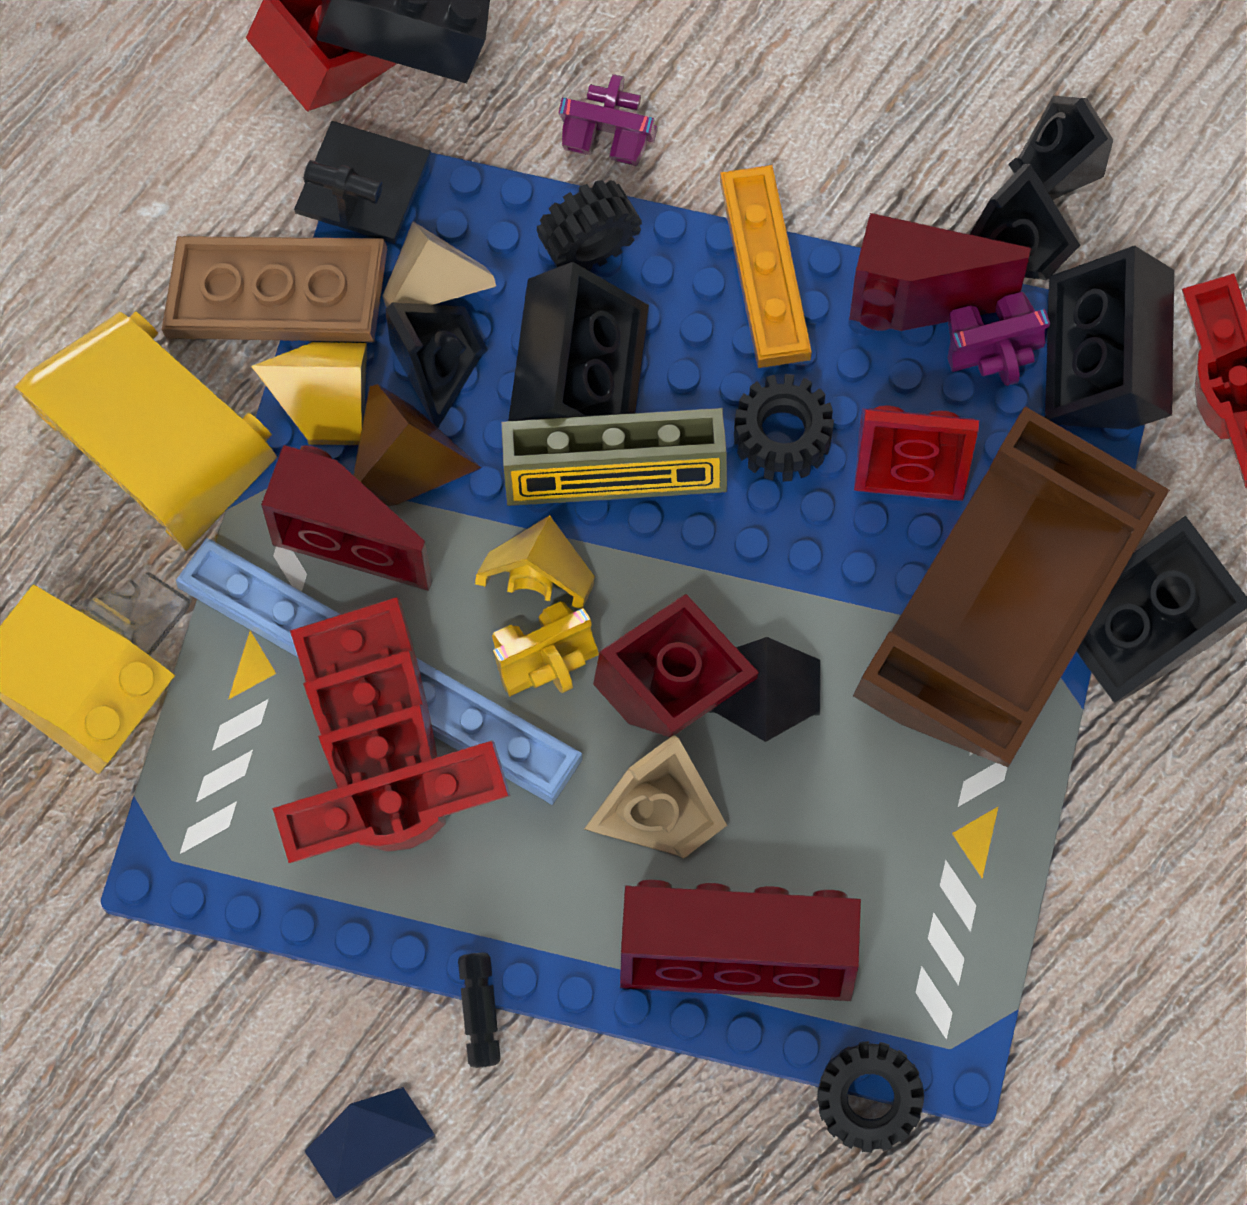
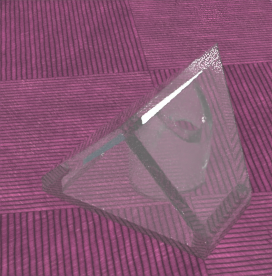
(139, 611)

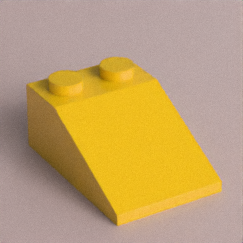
(75, 677)

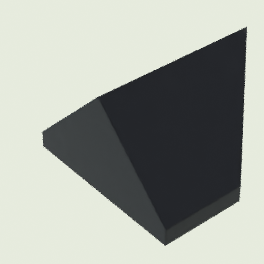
(1067, 146)
(1028, 217)
(436, 351)
(782, 693)

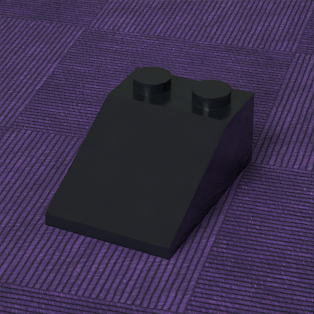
(1162, 612)

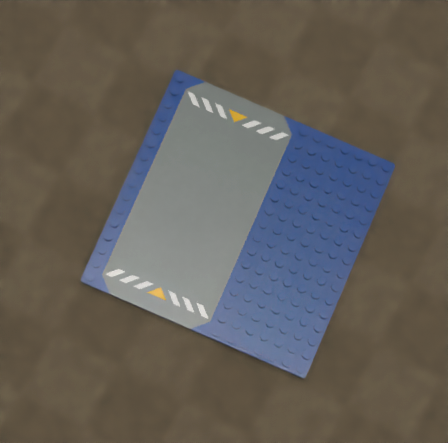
(845, 801)

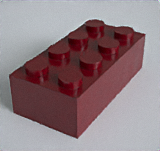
(740, 941)

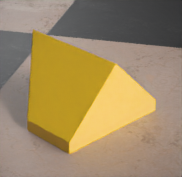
(320, 389)
(537, 561)

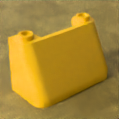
(149, 425)

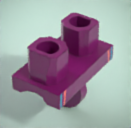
(629, 129)
(998, 345)

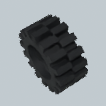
(589, 225)
(783, 399)
(863, 1132)

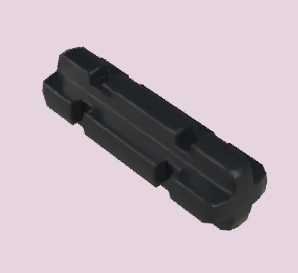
(479, 1010)

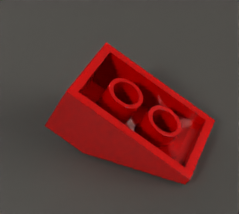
(311, 69)
(914, 453)

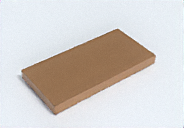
(275, 288)

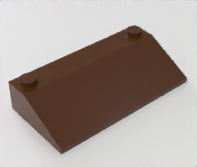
(1012, 591)

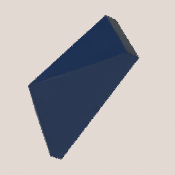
(368, 1140)

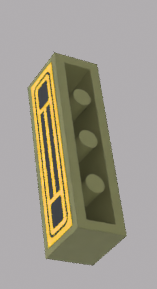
(614, 456)

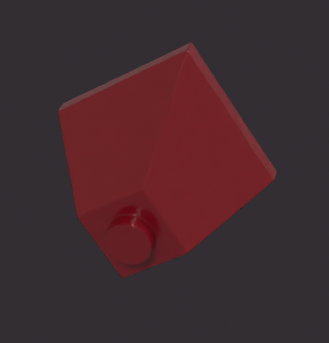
(671, 669)

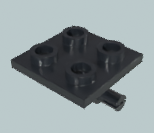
(362, 182)

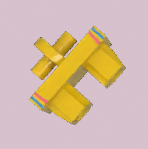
(546, 653)

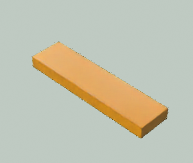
(765, 266)

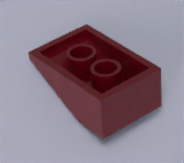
(921, 273)
(332, 516)

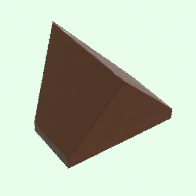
(404, 451)

